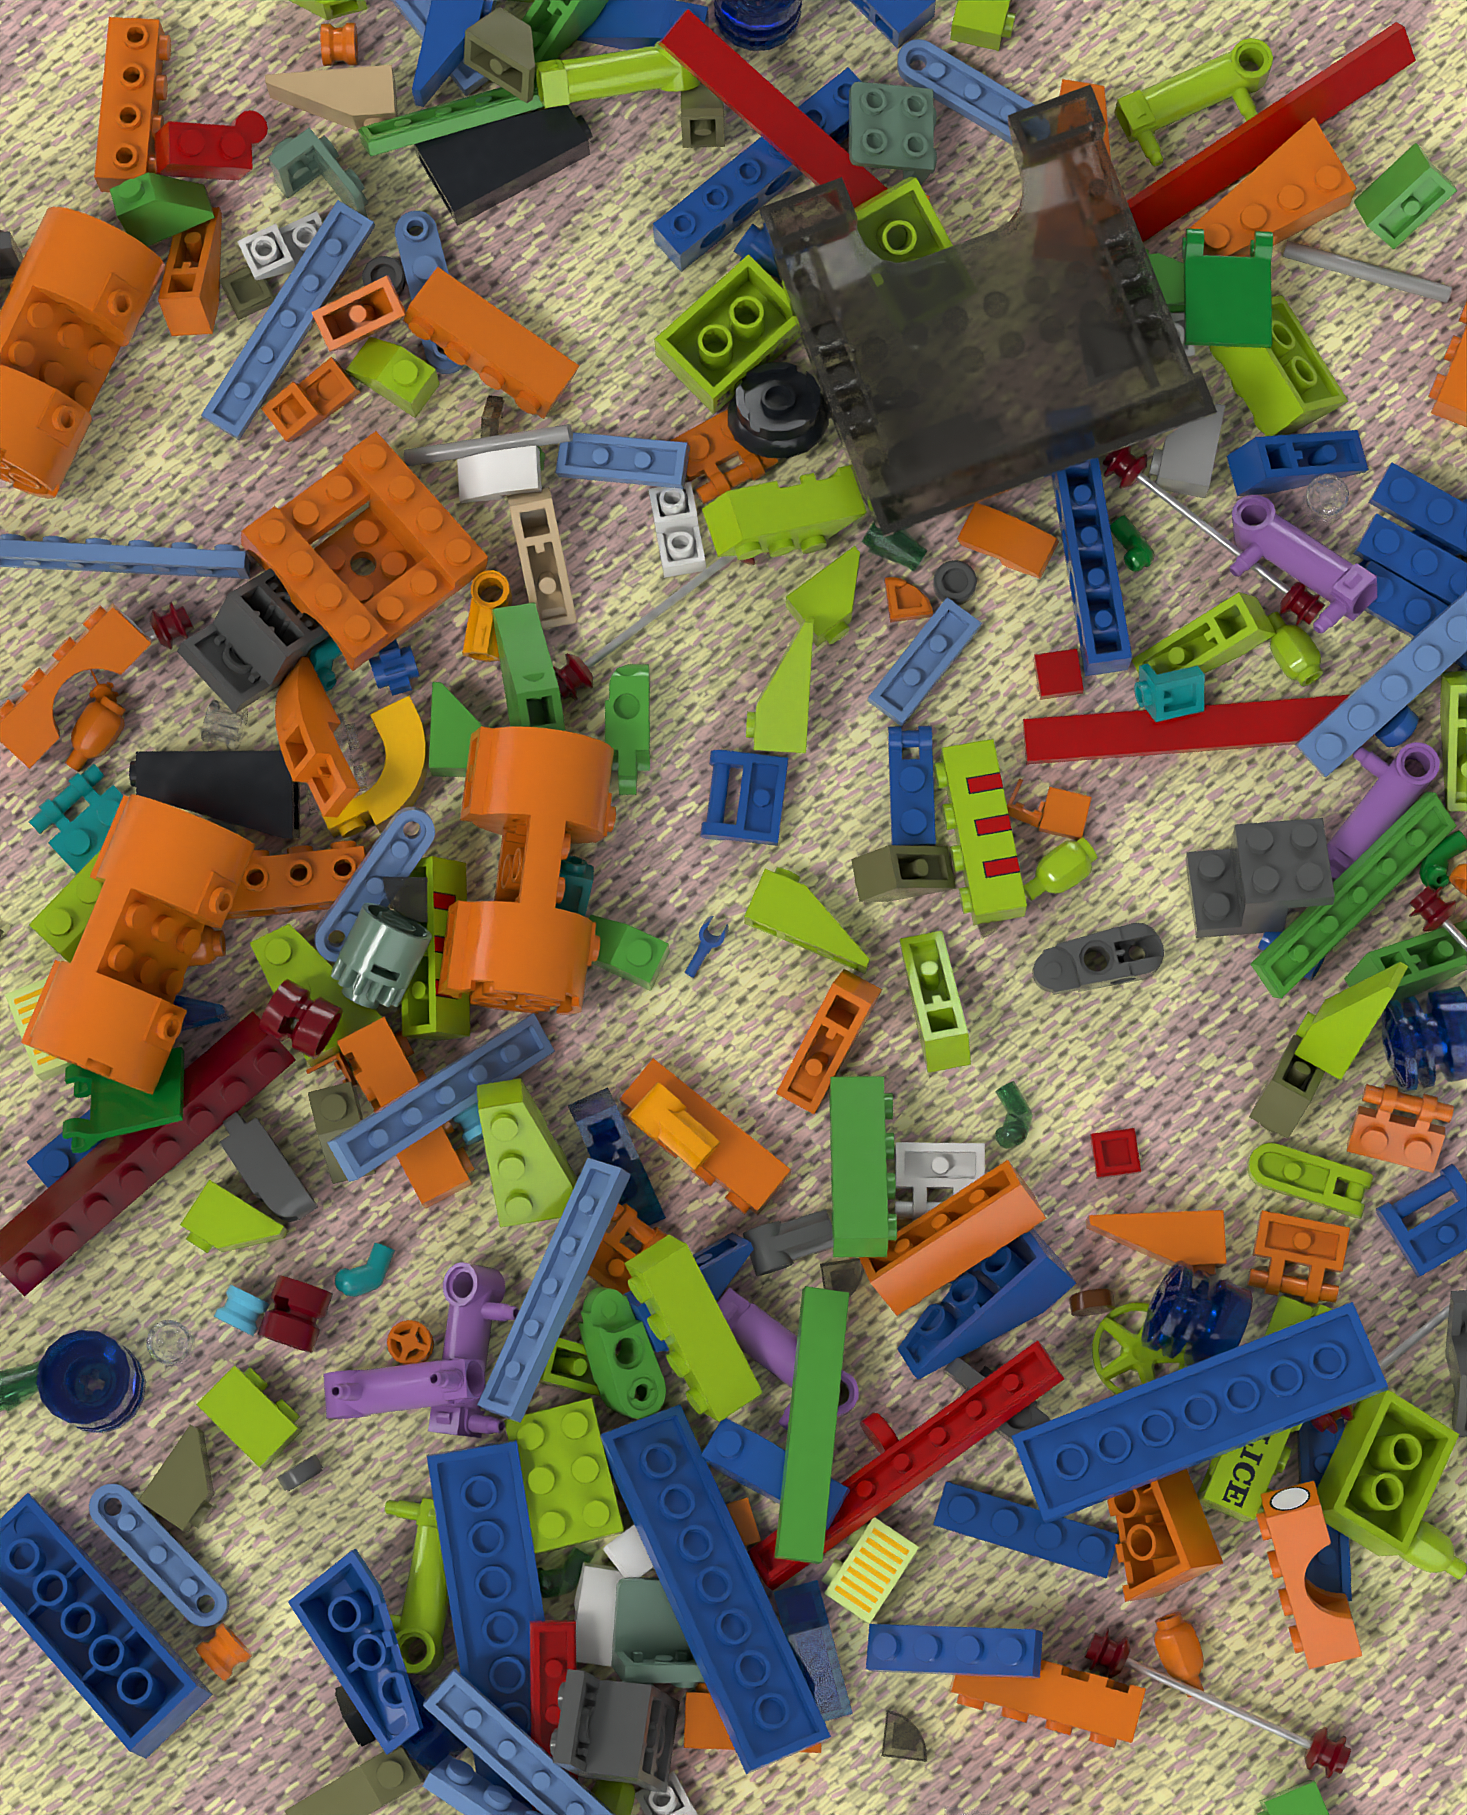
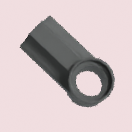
(780, 1244)

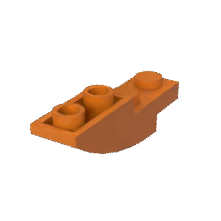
(307, 740)

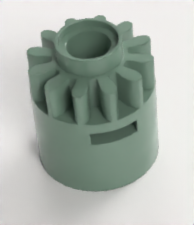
(380, 956)

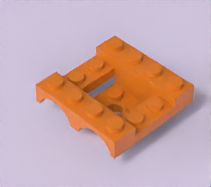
(404, 532)

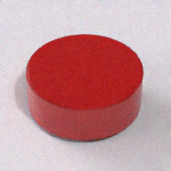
(878, 1432)

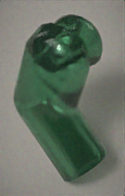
(1018, 1117)
(564, 1579)

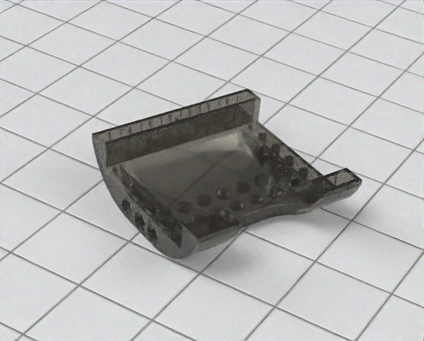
(996, 350)

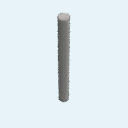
(1367, 271)
(471, 447)

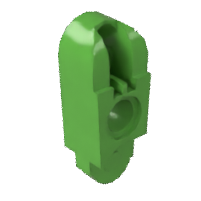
(629, 724)
(605, 1323)

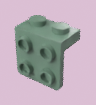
(892, 128)
(305, 158)
(648, 1637)

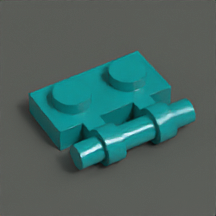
(84, 835)

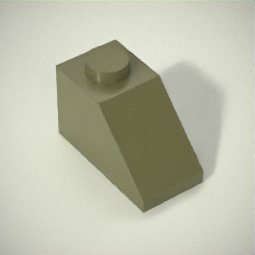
(502, 52)
(702, 118)
(902, 872)
(1287, 1092)
(334, 1112)
(183, 1483)

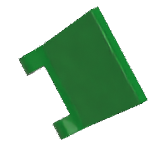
(1227, 295)
(123, 1109)

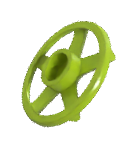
(1132, 1354)

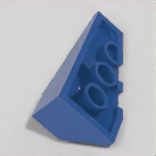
(987, 1303)

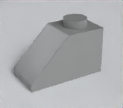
(1189, 456)

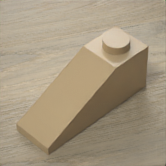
(342, 95)
(542, 557)

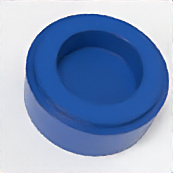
(1398, 728)

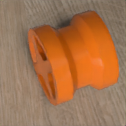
(339, 44)
(403, 1340)
(223, 1652)

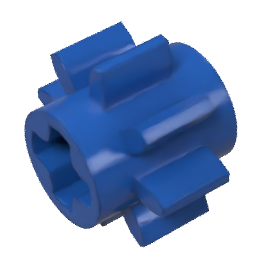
(394, 668)

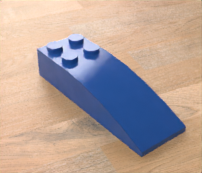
(93, 1631)

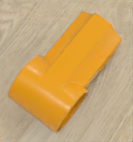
(480, 634)
(666, 1119)

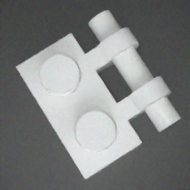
(934, 1167)

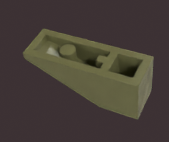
(364, 1787)

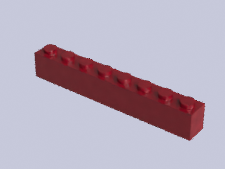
(132, 1162)

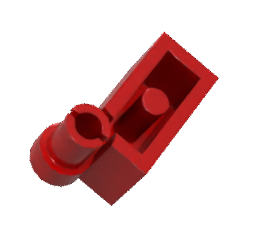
(209, 149)

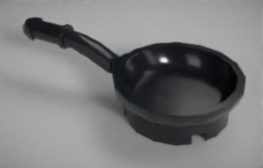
(778, 411)

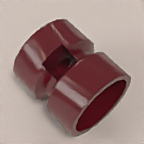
(302, 1020)
(295, 1313)

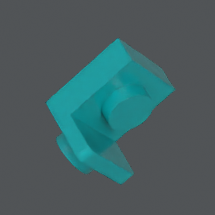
(1170, 693)
(578, 884)

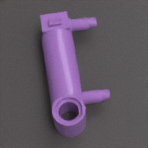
(1341, 583)
(1383, 804)
(474, 1302)
(771, 1345)
(402, 1387)

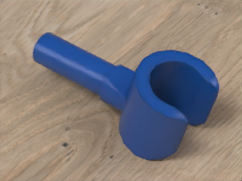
(707, 942)

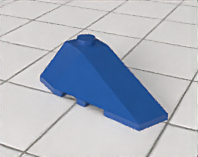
(357, 1639)

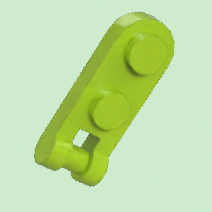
(1308, 1178)

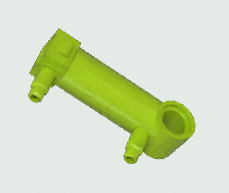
(610, 75)
(1194, 91)
(426, 1590)

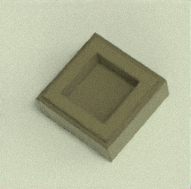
(246, 293)

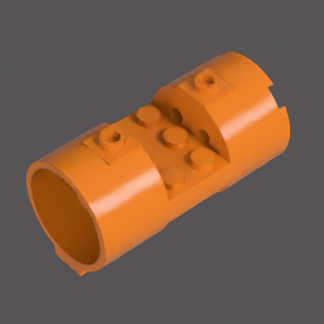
(59, 336)
(541, 796)
(161, 886)

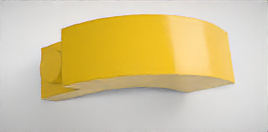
(401, 777)

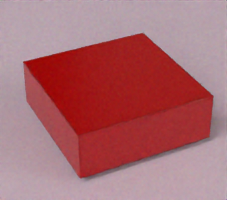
(1058, 674)
(1115, 1153)

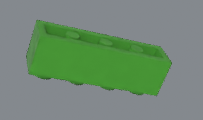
(859, 1167)

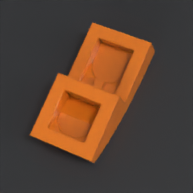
(311, 401)
(1008, 539)

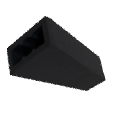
(502, 158)
(226, 785)

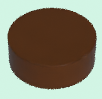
(1091, 1302)

